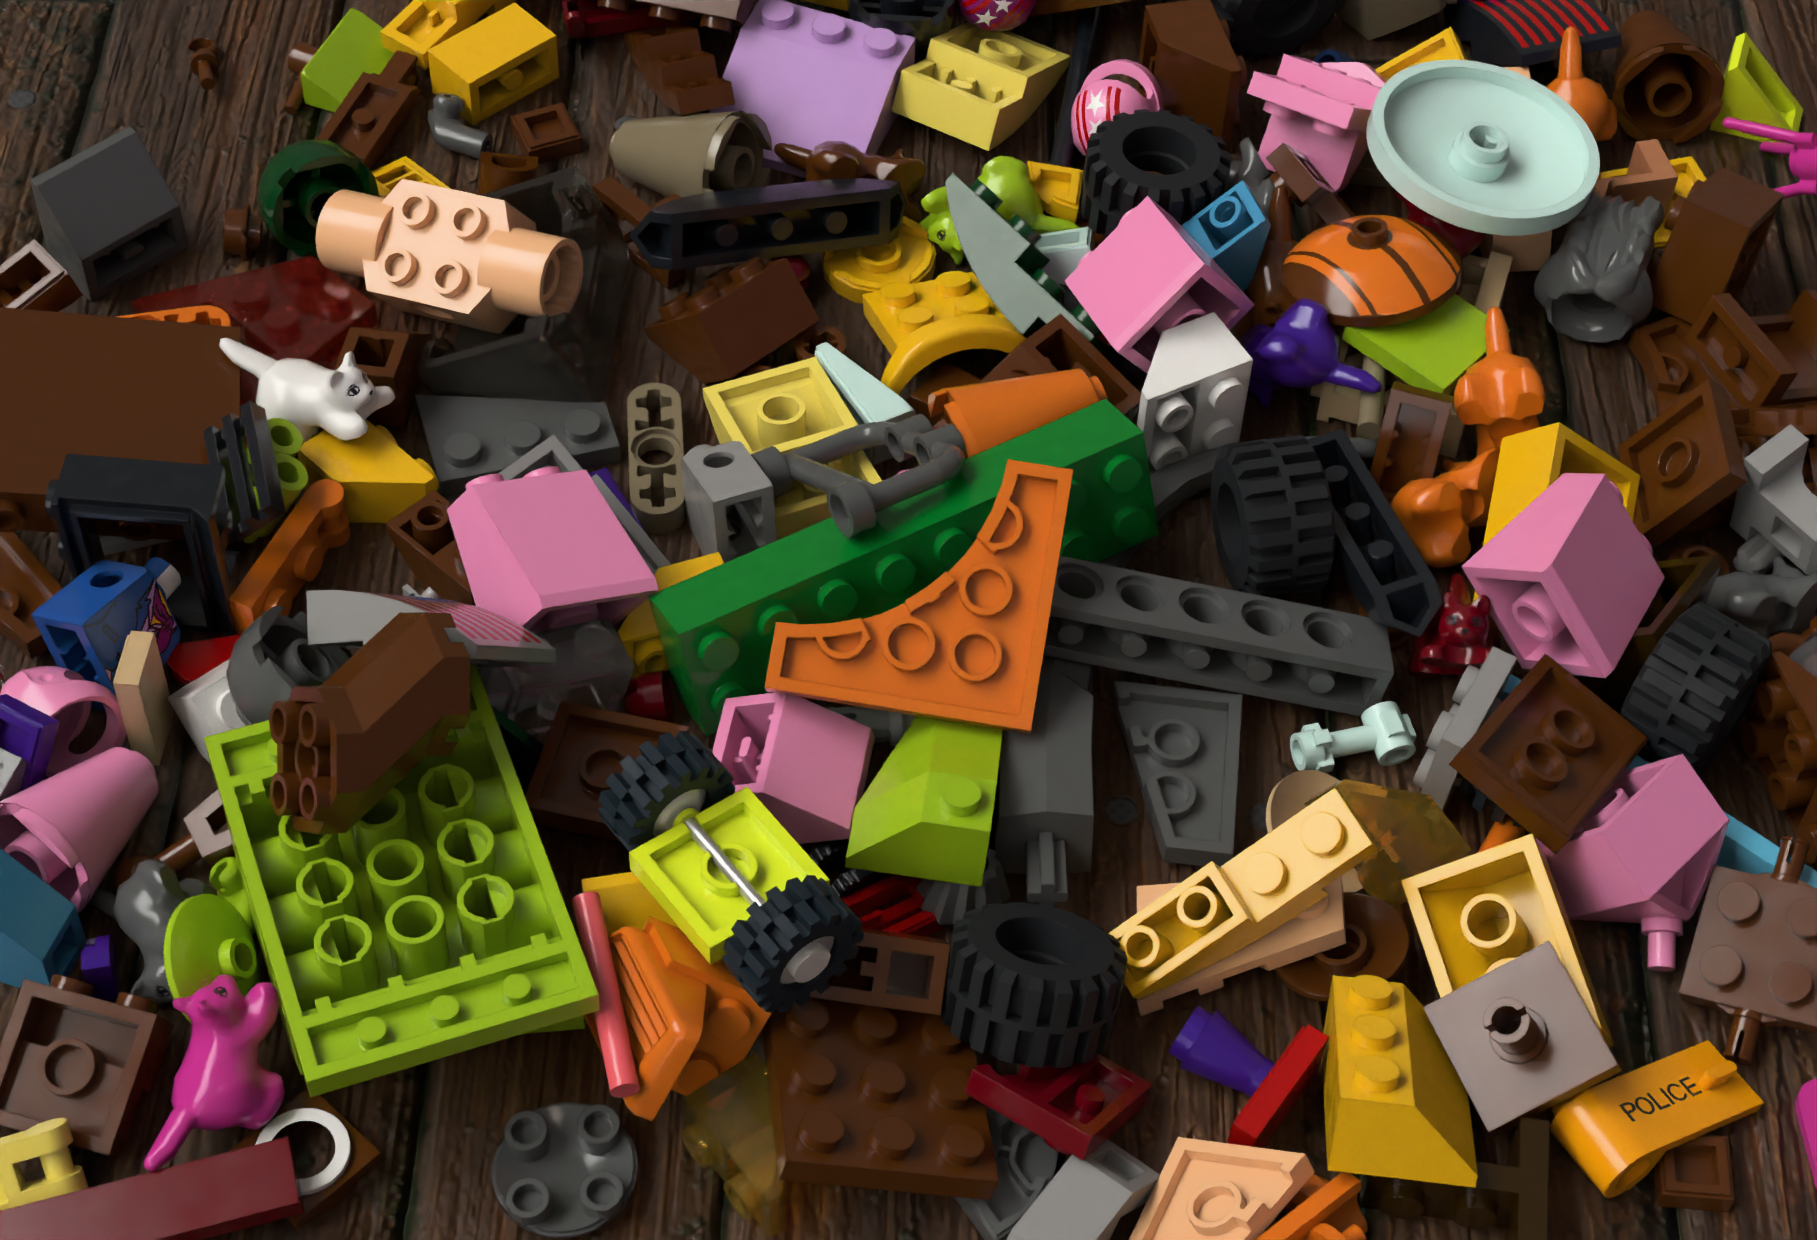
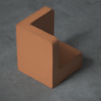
(1647, 175)

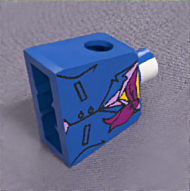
(99, 608)

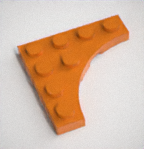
(963, 643)

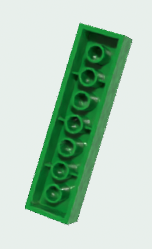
(724, 620)

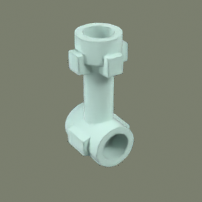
(1382, 730)

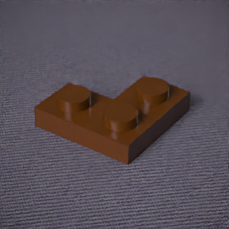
(1307, 185)

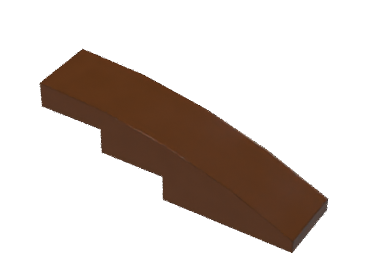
(678, 68)

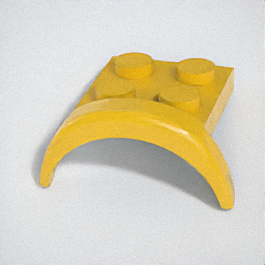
(935, 320)

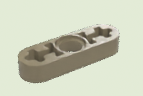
(647, 476)

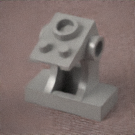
(1778, 500)

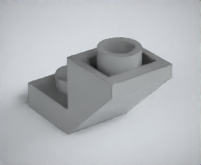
(1088, 1197)

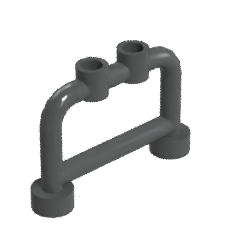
(856, 501)

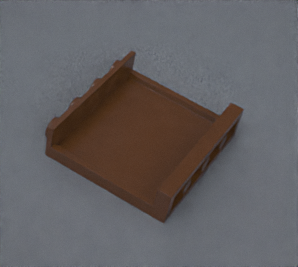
(107, 393)

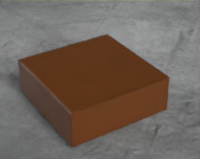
(546, 133)
(1696, 1175)

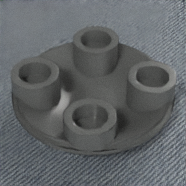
(564, 1169)

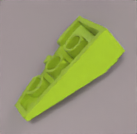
(930, 805)

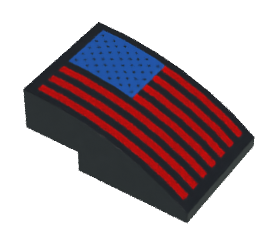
(1528, 30)

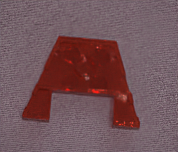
(281, 311)

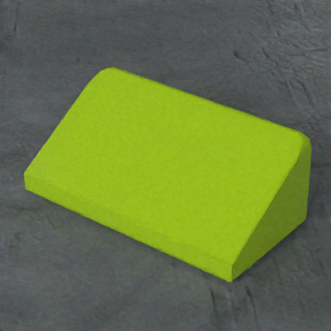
(336, 66)

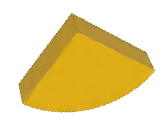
(1057, 188)

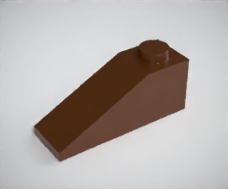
(893, 973)

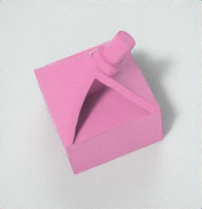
(1644, 855)

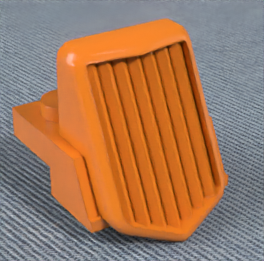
(679, 1012)

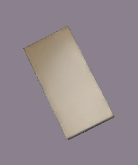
(143, 695)

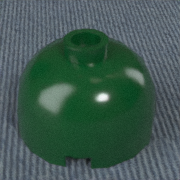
(299, 185)

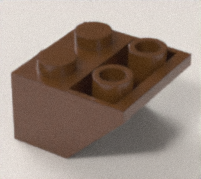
(1194, 64)
(734, 319)

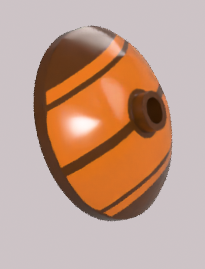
(1373, 270)

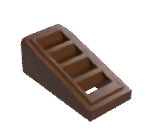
(34, 265)

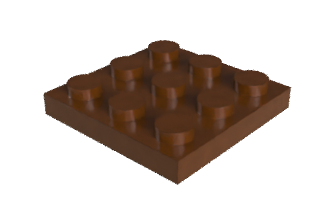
(875, 1101)

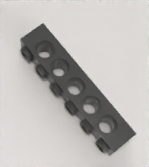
(1217, 637)

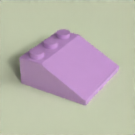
(816, 77)

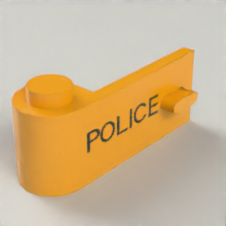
(1632, 1120)

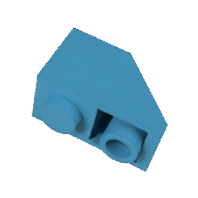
(1232, 232)
(37, 927)

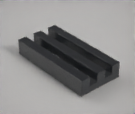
(228, 449)

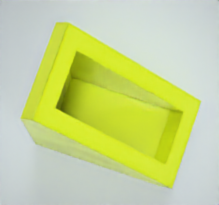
(1755, 93)

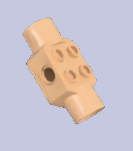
(449, 255)

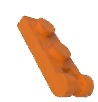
(293, 554)

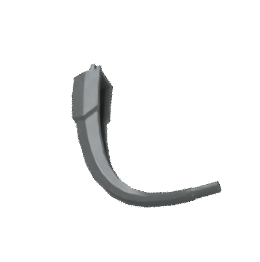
(1047, 775)

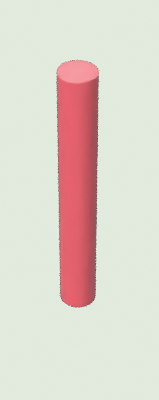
(611, 1017)

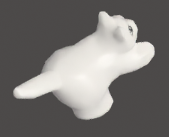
(311, 393)

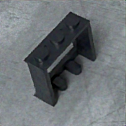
(152, 494)

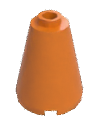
(1007, 408)

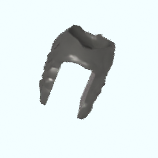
(1599, 276)

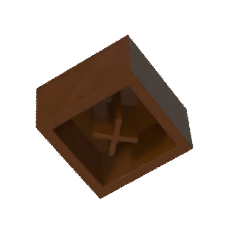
(1711, 242)

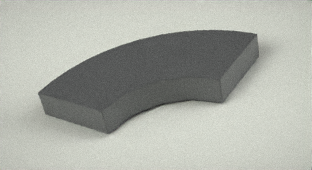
(1023, 1170)

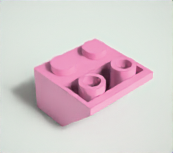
(797, 761)

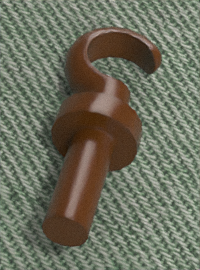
(204, 61)

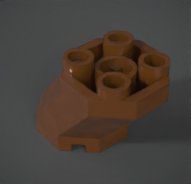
(369, 723)

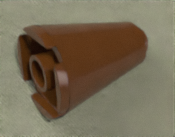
(1664, 81)

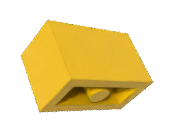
(495, 62)

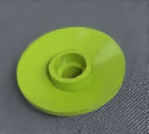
(208, 940)

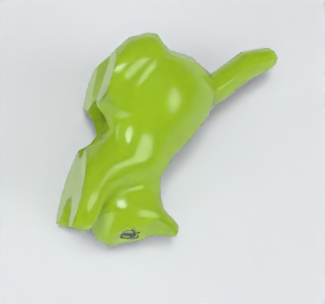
(1011, 183)

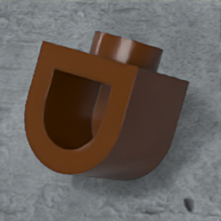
(504, 170)

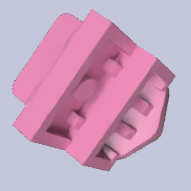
(1319, 113)

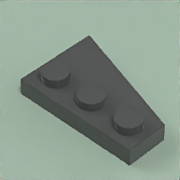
(488, 434)
(1185, 764)

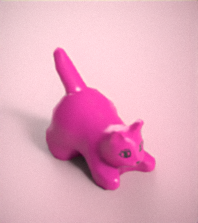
(221, 1072)

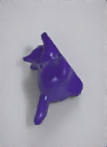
(1300, 354)

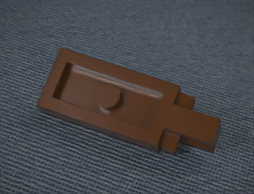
(375, 109)

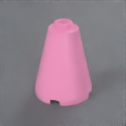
(79, 820)

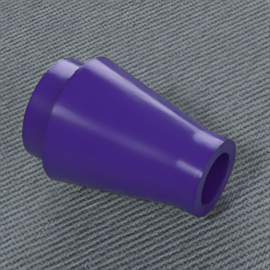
(1220, 1052)

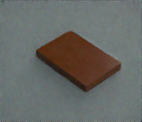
(1549, 753)

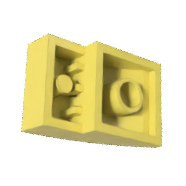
(978, 84)
(787, 411)

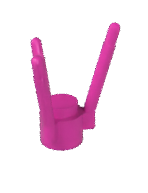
(1799, 146)

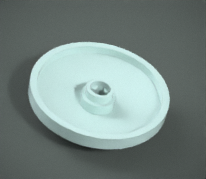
(1482, 147)

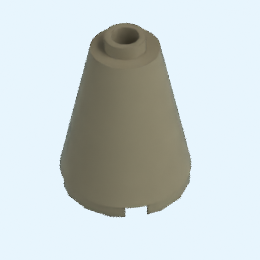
(693, 152)

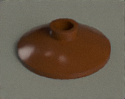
(1374, 946)

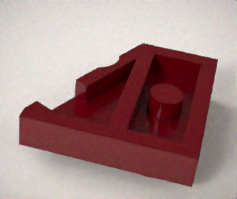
(1065, 1106)

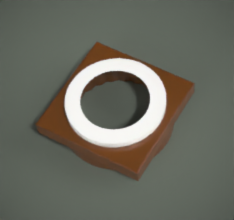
(351, 1160)

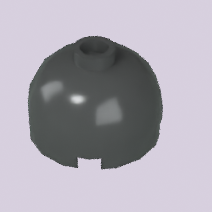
(274, 659)

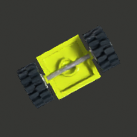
(729, 872)

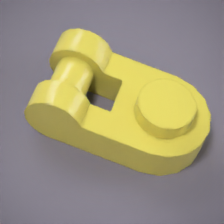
(49, 1143)

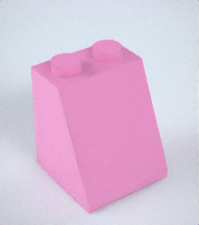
(1151, 280)
(547, 550)
(1569, 576)

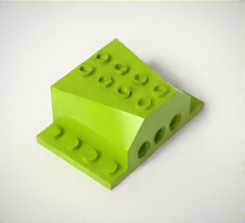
(416, 923)

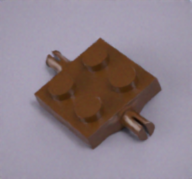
(1757, 950)

